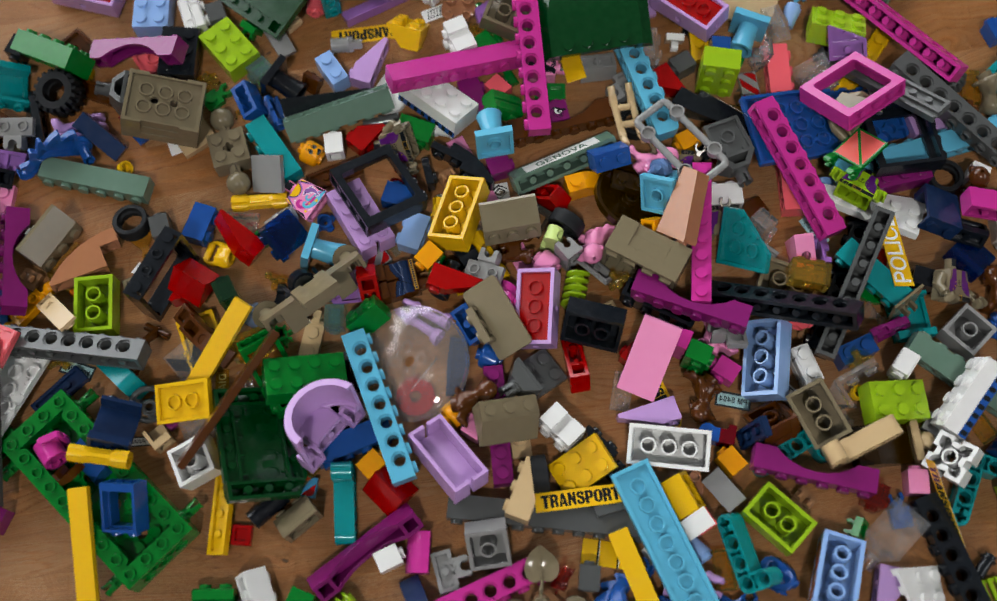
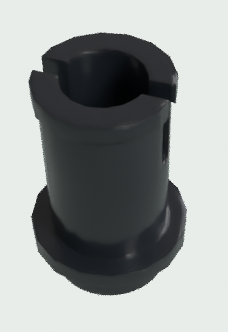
(984, 564)

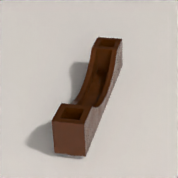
(595, 116)

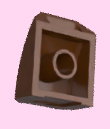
(782, 421)

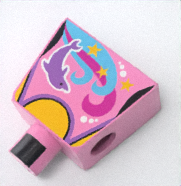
(306, 198)

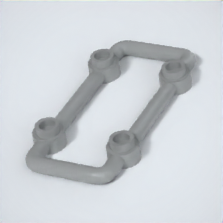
(676, 113)

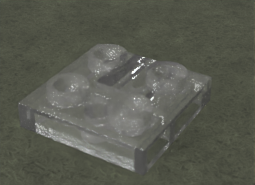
(811, 68)

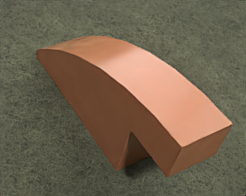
(85, 260)

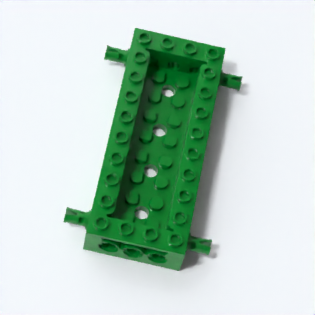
(129, 558)

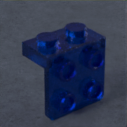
(283, 235)
(970, 259)

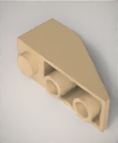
(56, 312)
(522, 500)

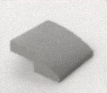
(268, 173)

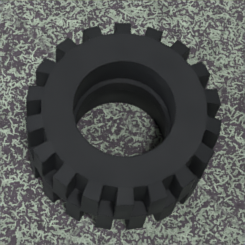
(48, 87)

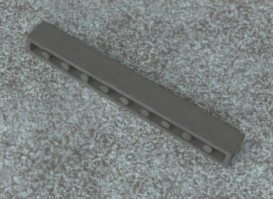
(575, 520)

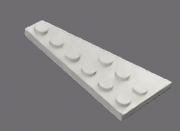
(906, 224)
(16, 383)
(920, 583)

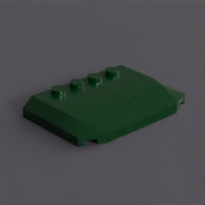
(592, 26)
(255, 451)

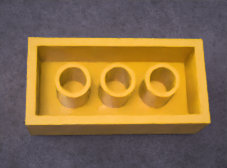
(458, 213)

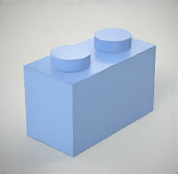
(332, 72)
(413, 233)

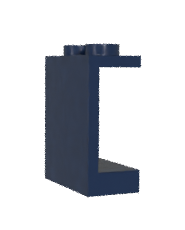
(942, 211)
(115, 424)

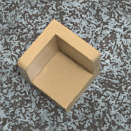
(159, 438)

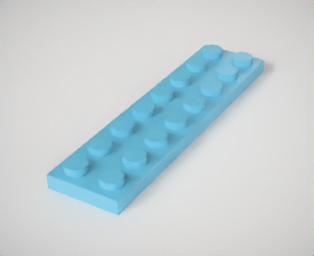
(662, 534)

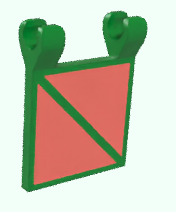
(856, 150)

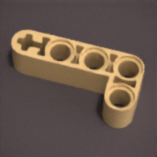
(861, 442)

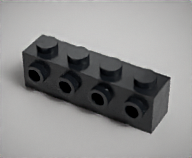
(646, 308)

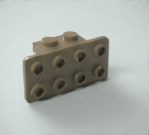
(495, 318)

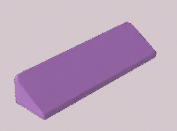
(367, 10)

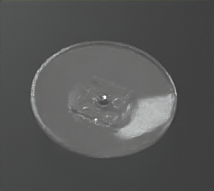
(438, 365)

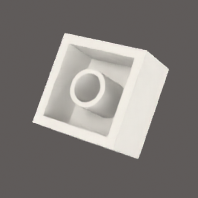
(201, 468)

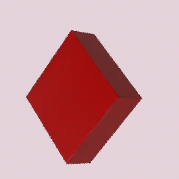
(242, 535)

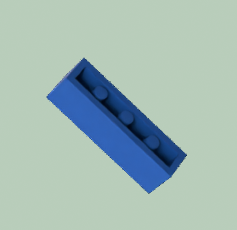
(351, 443)

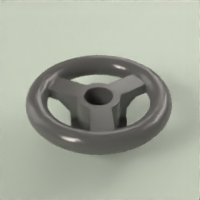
(146, 411)

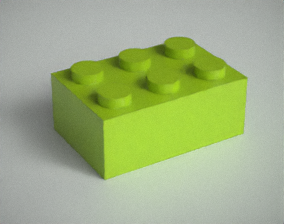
(821, 17)
(229, 48)
(718, 71)
(97, 305)
(898, 397)
(778, 519)

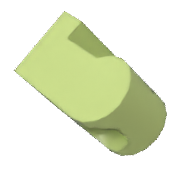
(551, 237)

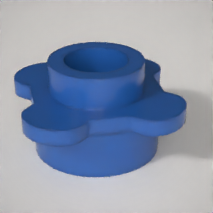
(326, 218)

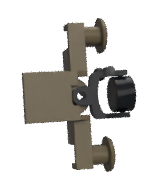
(310, 291)

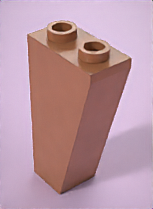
(685, 207)

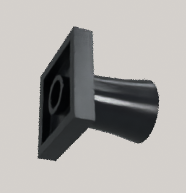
(278, 79)

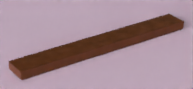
(227, 399)

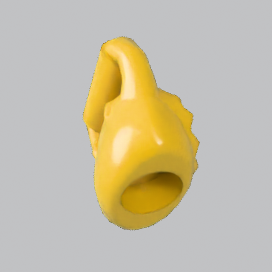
(223, 255)

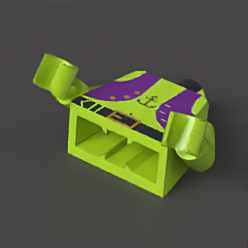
(859, 191)

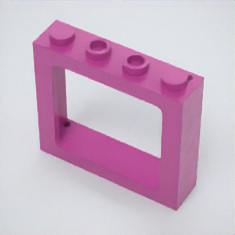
(846, 117)

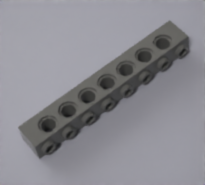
(961, 108)
(857, 276)
(81, 347)

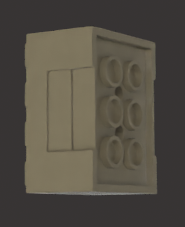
(160, 120)
(638, 247)

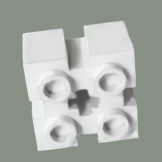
(457, 35)
(561, 428)
(965, 453)

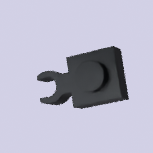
(430, 177)

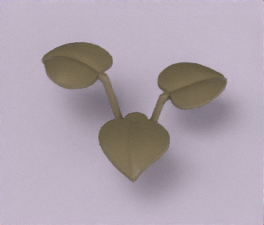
(542, 567)

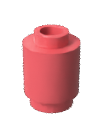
(314, 8)

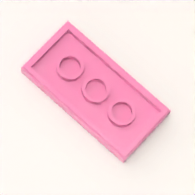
(649, 357)

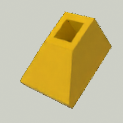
(408, 32)

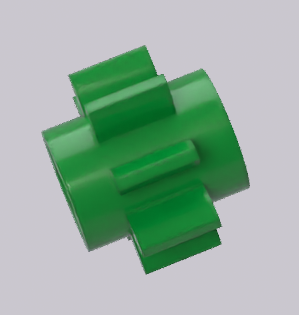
(287, 339)

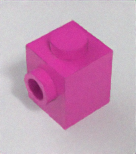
(725, 370)

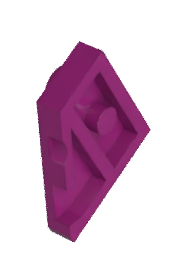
(890, 328)

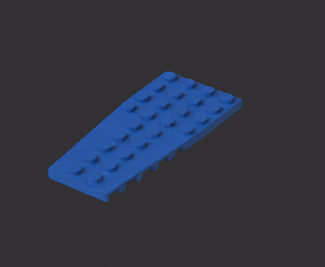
(810, 126)

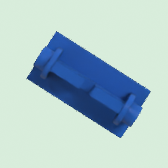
(276, 112)

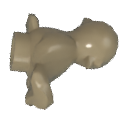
(988, 87)

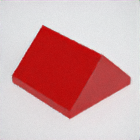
(192, 281)
(385, 495)

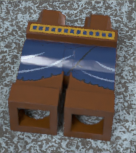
(400, 281)

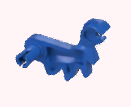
(56, 146)
(617, 589)

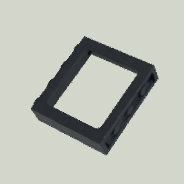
(930, 138)
(387, 217)
(167, 242)

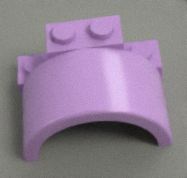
(314, 423)

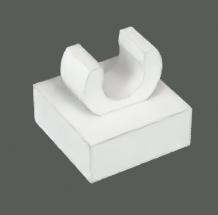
(674, 39)

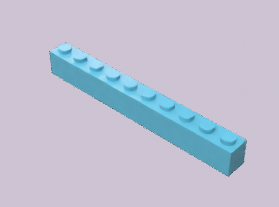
(915, 149)

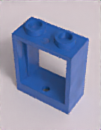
(110, 506)

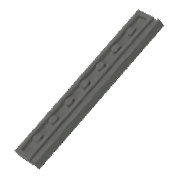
(916, 98)

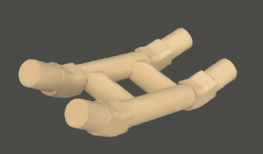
(617, 108)

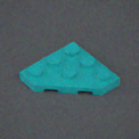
(741, 243)

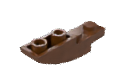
(198, 331)

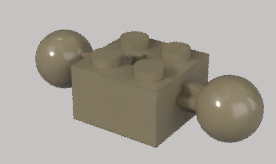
(230, 151)

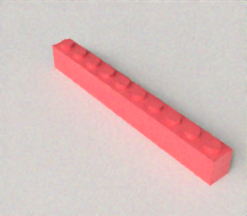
(778, 79)

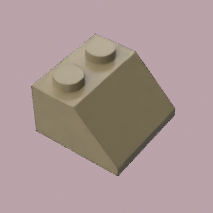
(297, 518)

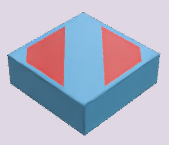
(310, 488)

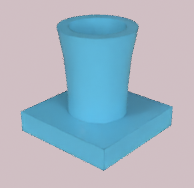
(747, 28)
(493, 137)
(656, 191)
(317, 248)

